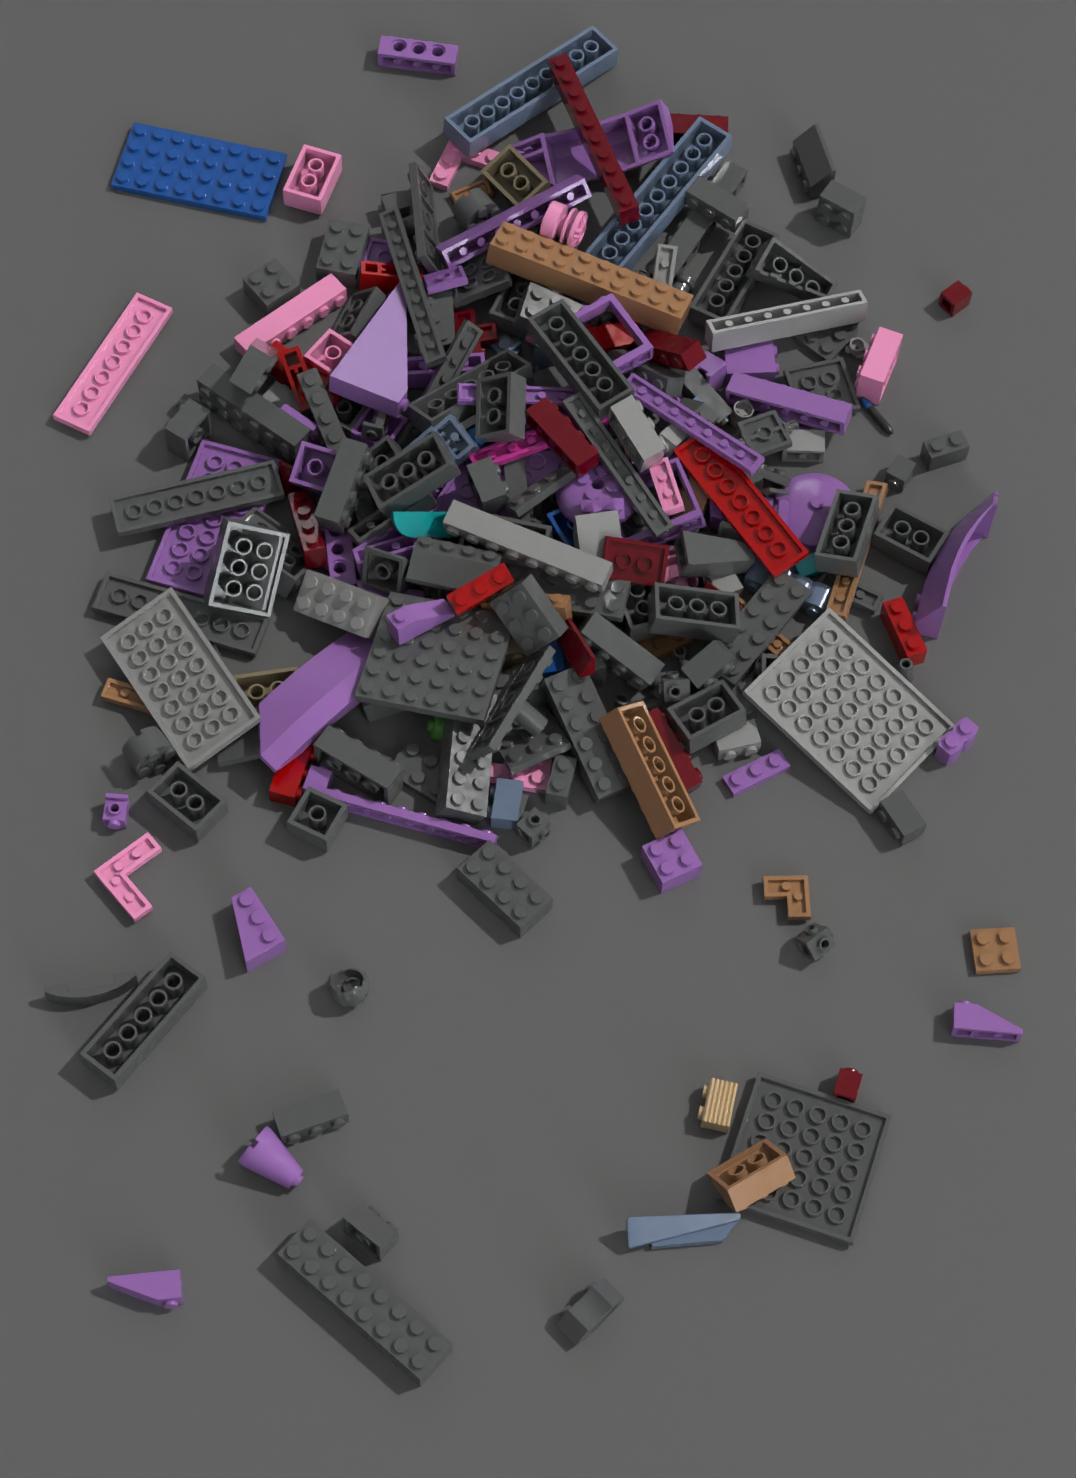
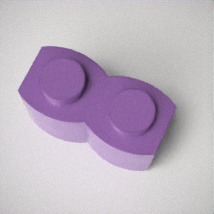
(956, 741)

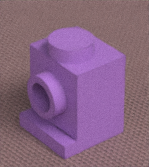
(120, 804)

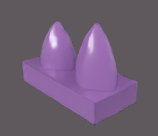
(602, 505)

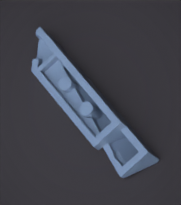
(679, 1229)

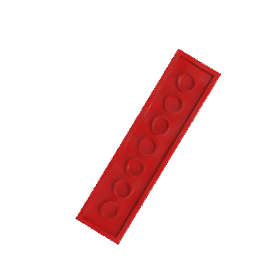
(743, 507)

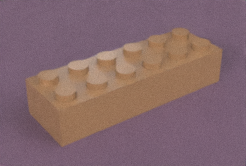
(649, 769)

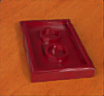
(636, 560)

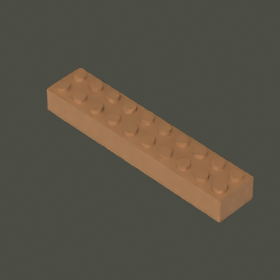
(588, 277)

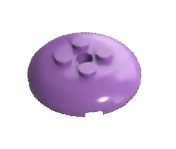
(583, 488)

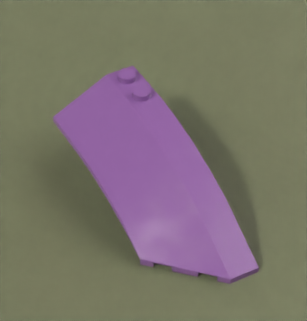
(634, 137)
(947, 564)
(311, 700)

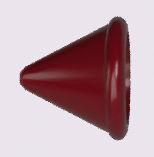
(285, 473)

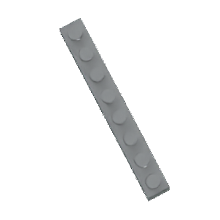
(785, 320)
(527, 546)

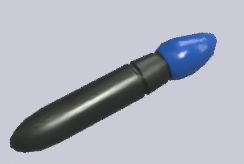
(876, 415)

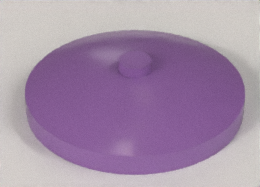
(809, 505)

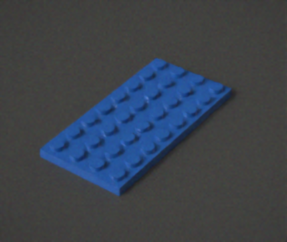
(199, 171)

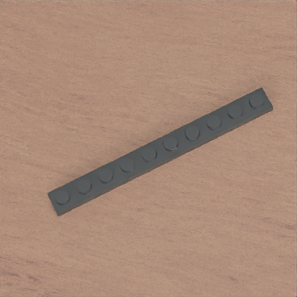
(413, 287)

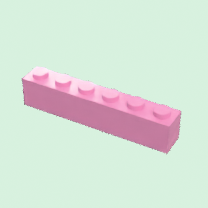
(295, 314)

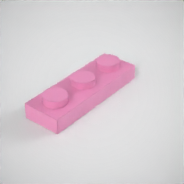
(666, 487)

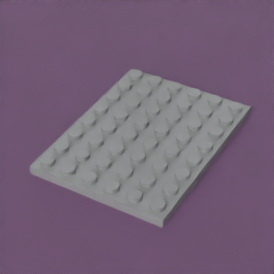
(849, 710)

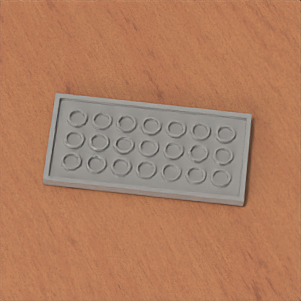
(181, 679)

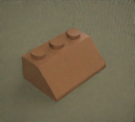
(751, 1175)

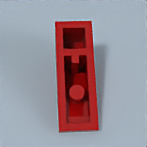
(380, 275)
(294, 364)

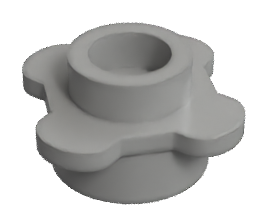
(857, 343)

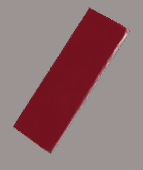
(577, 650)

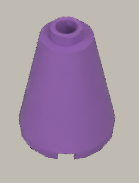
(272, 1160)

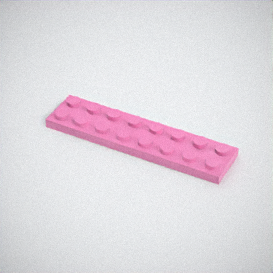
(113, 364)

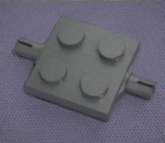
(766, 433)

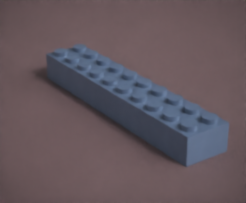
(526, 93)
(663, 194)

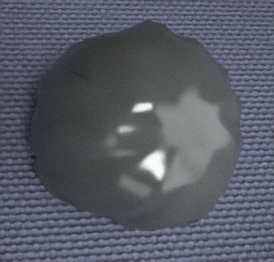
(348, 987)

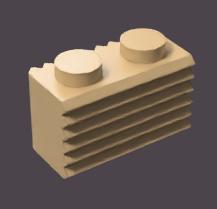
(718, 1105)

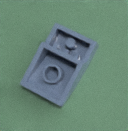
(455, 436)

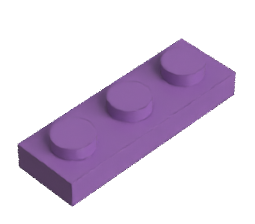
(755, 772)

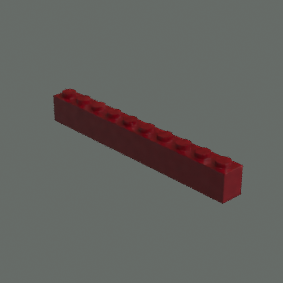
(594, 139)

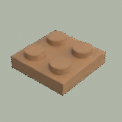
(994, 950)

